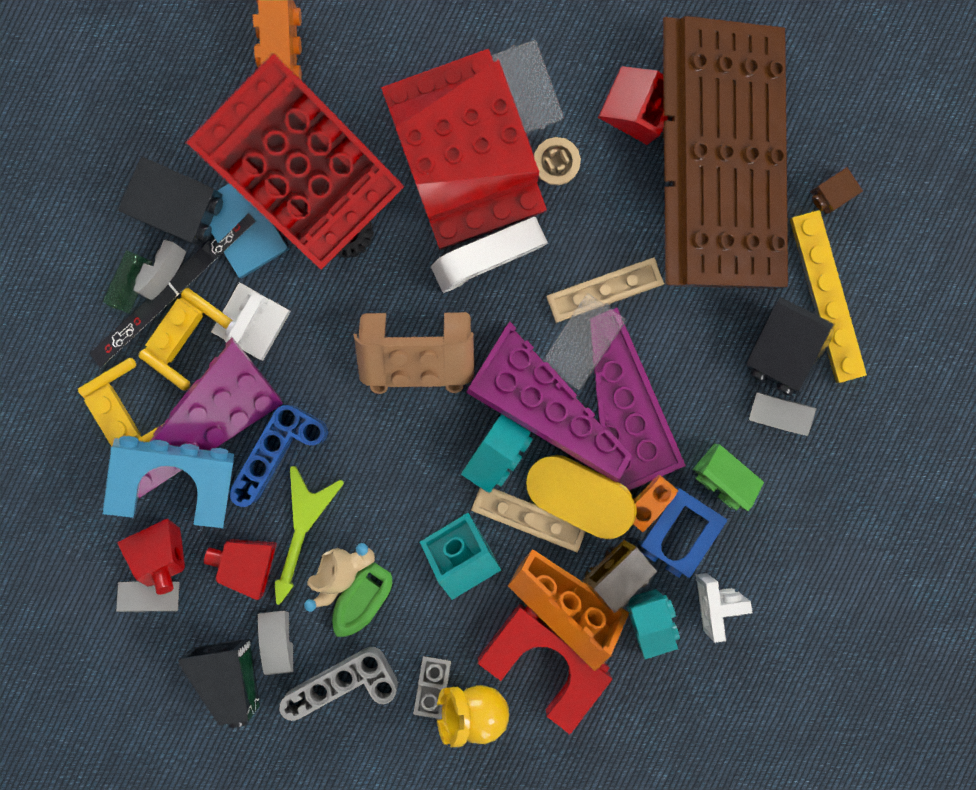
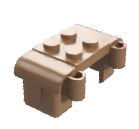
(415, 360)

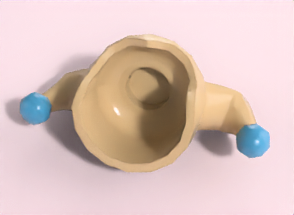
(337, 574)

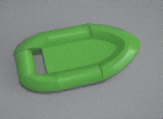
(361, 601)

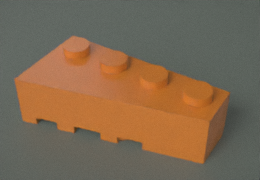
(277, 32)
(568, 608)

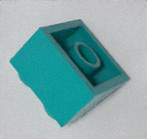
(459, 556)

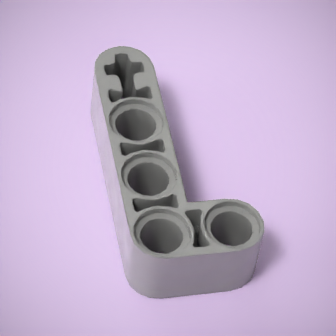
(336, 687)

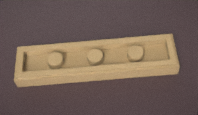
(607, 288)
(527, 518)

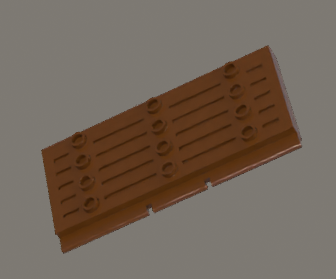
(725, 154)

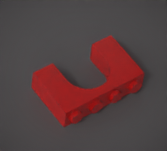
(527, 631)

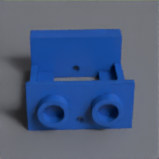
(652, 541)

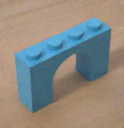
(134, 458)

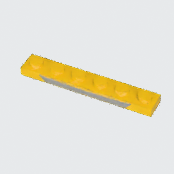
(828, 295)

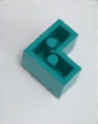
(497, 454)
(652, 623)

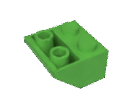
(728, 476)

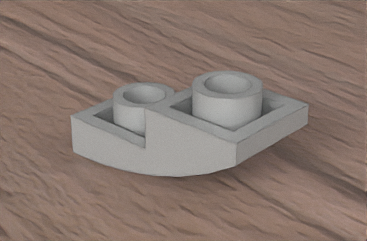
(155, 278)
(782, 414)
(140, 598)
(274, 642)
(432, 680)

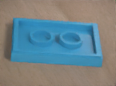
(257, 244)

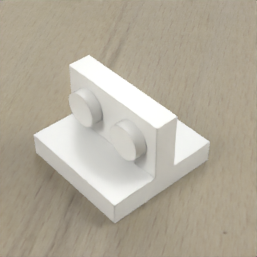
(254, 321)
(718, 604)

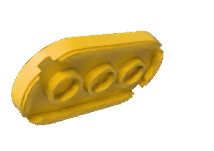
(581, 496)

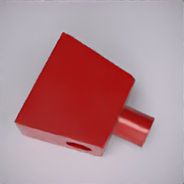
(155, 555)
(243, 565)

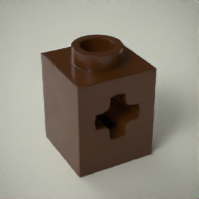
(835, 191)

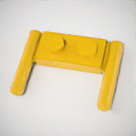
(175, 331)
(107, 406)

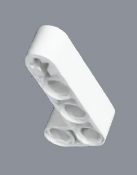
(488, 253)

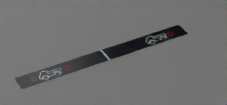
(179, 282)

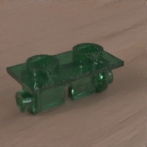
(121, 293)

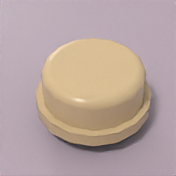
(557, 161)

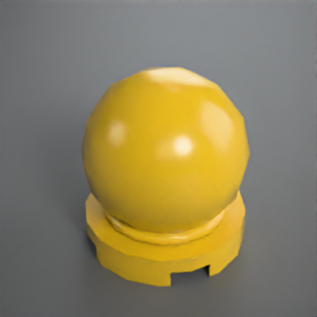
(471, 715)

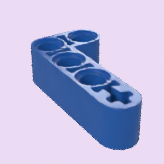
(272, 458)

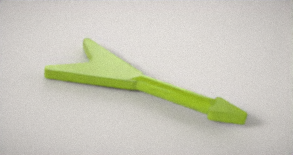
(306, 510)

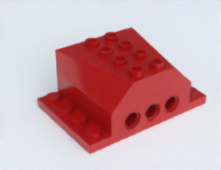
(466, 148)
(295, 161)

